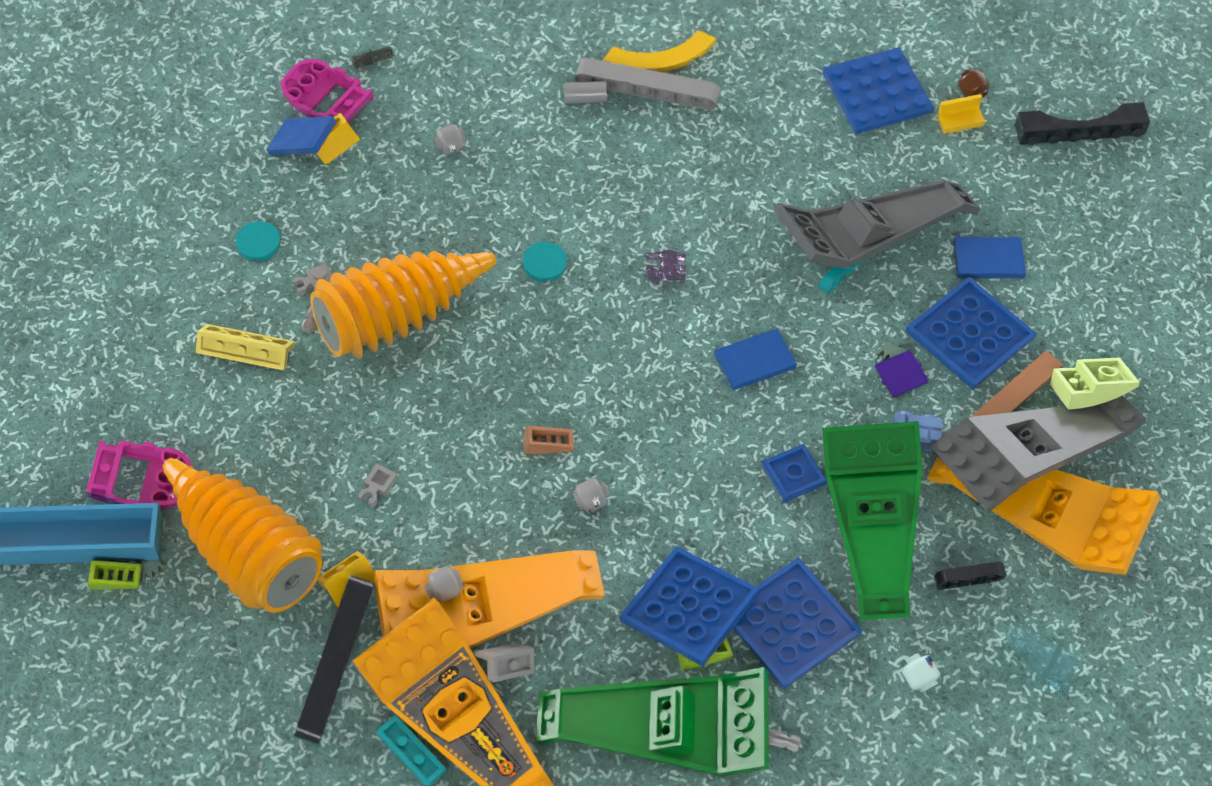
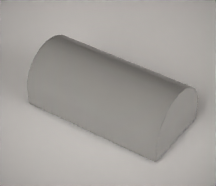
(585, 92)

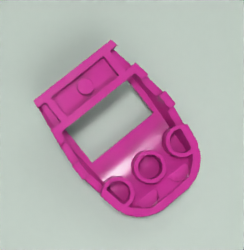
(313, 80)
(156, 484)

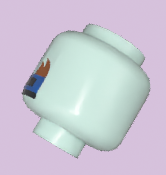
(920, 672)

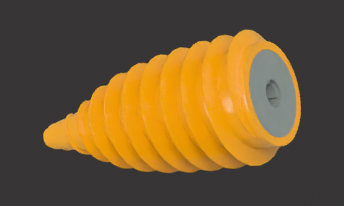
(390, 296)
(246, 538)

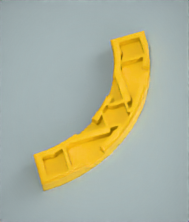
(665, 60)

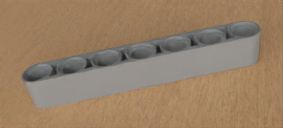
(650, 83)

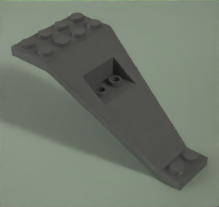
(866, 226)
(997, 460)

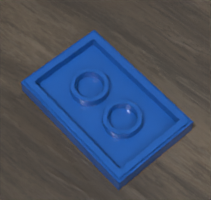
(301, 135)
(989, 257)
(755, 359)

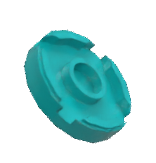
(258, 241)
(544, 261)

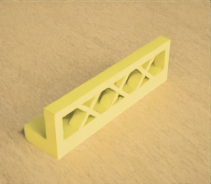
(243, 346)

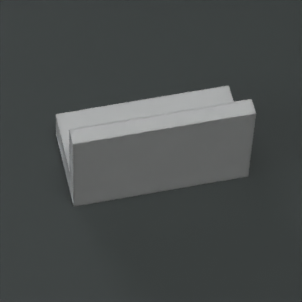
(508, 661)

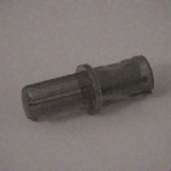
(372, 57)

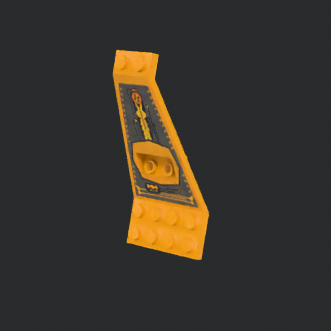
(425, 669)

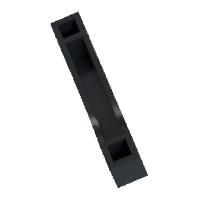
(1039, 127)

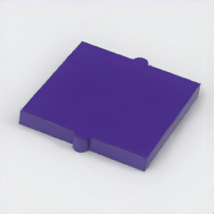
(901, 373)

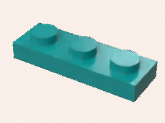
(411, 751)

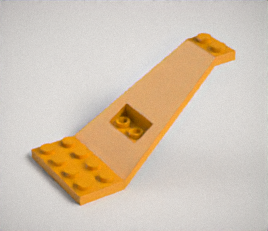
(1075, 517)
(503, 592)

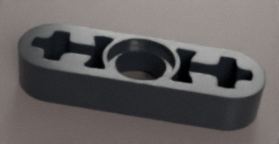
(971, 574)

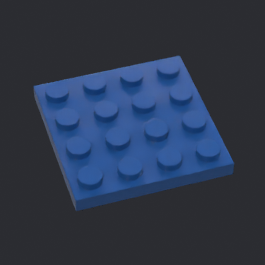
(878, 90)
(971, 333)
(689, 605)
(795, 624)

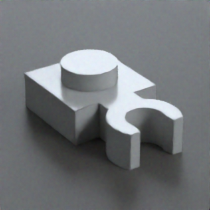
(314, 274)
(378, 482)

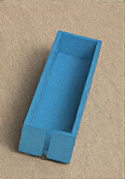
(80, 533)

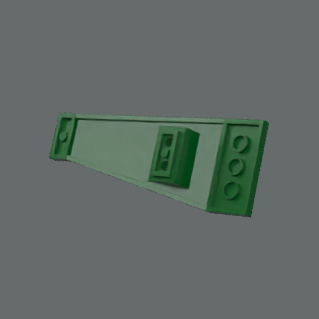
(873, 468)
(713, 720)

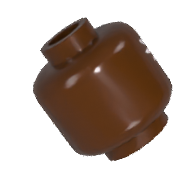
(973, 83)

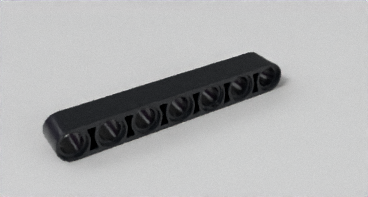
(334, 660)

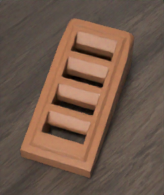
(540, 447)

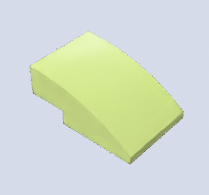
(1092, 382)

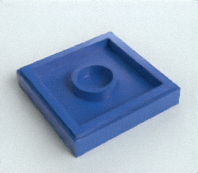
(794, 472)

